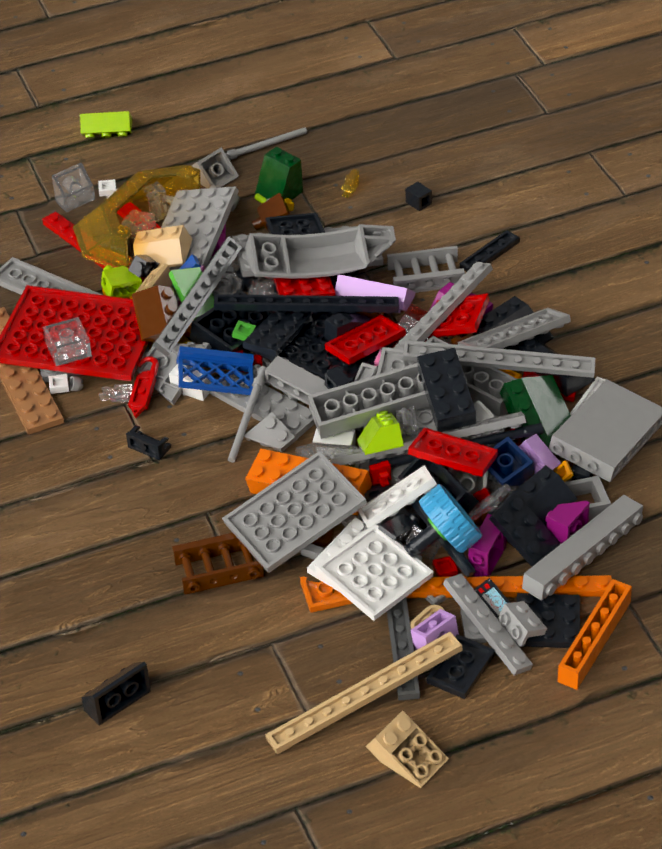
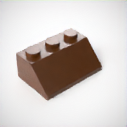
(154, 310)

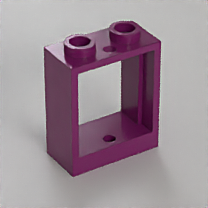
(488, 549)

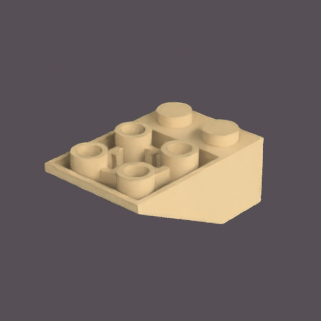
(407, 750)

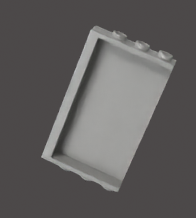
(607, 430)

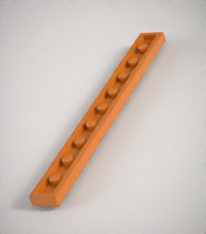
(511, 585)

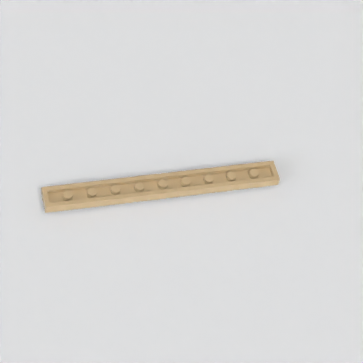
(363, 692)

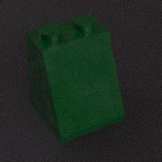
(280, 174)

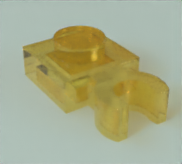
(351, 183)

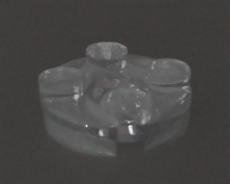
(144, 220)

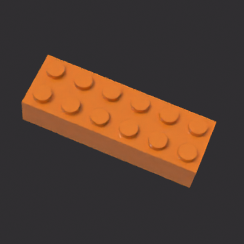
(273, 465)

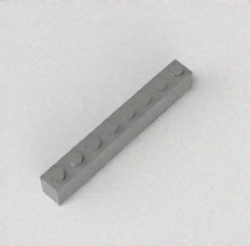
(582, 547)

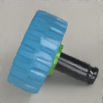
(446, 521)

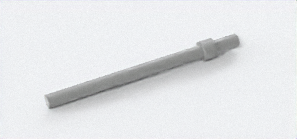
(232, 154)
(257, 384)

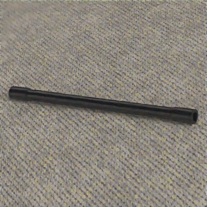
(526, 431)

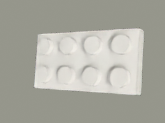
(397, 496)

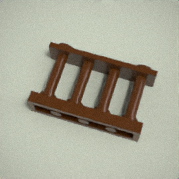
(213, 547)

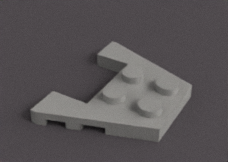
(166, 365)

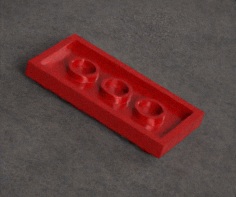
(365, 339)
(453, 452)

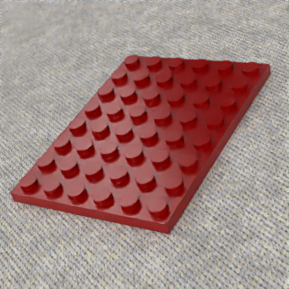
(106, 320)

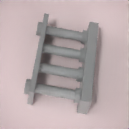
(426, 281)

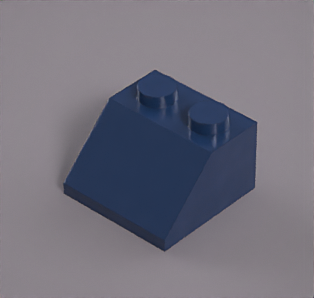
(511, 464)

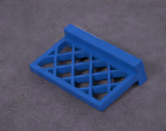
(215, 360)

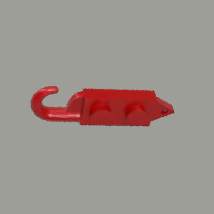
(143, 387)

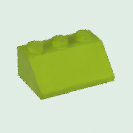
(106, 124)
(380, 434)

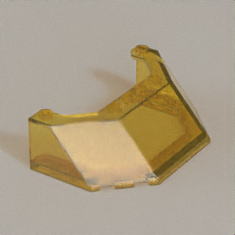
(100, 232)

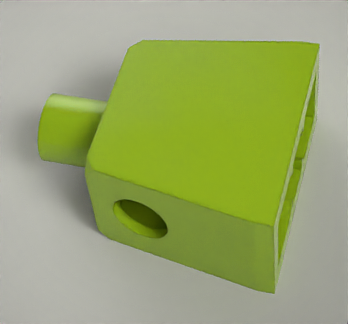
(119, 281)

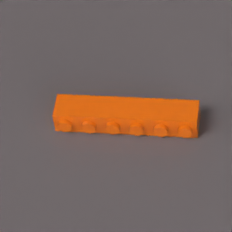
(594, 634)

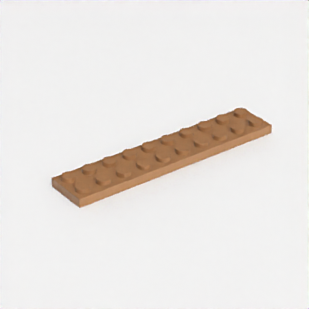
(28, 393)

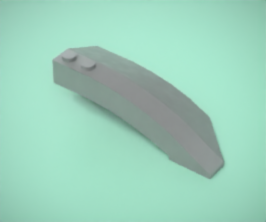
(317, 253)

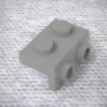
(521, 622)

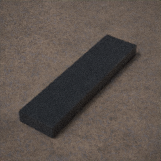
(491, 250)

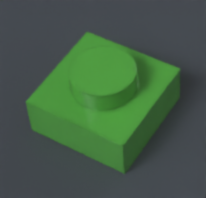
(243, 330)

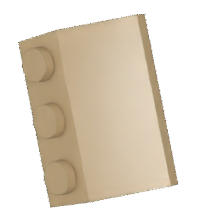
(164, 245)

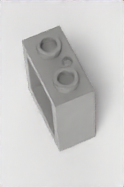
(595, 487)

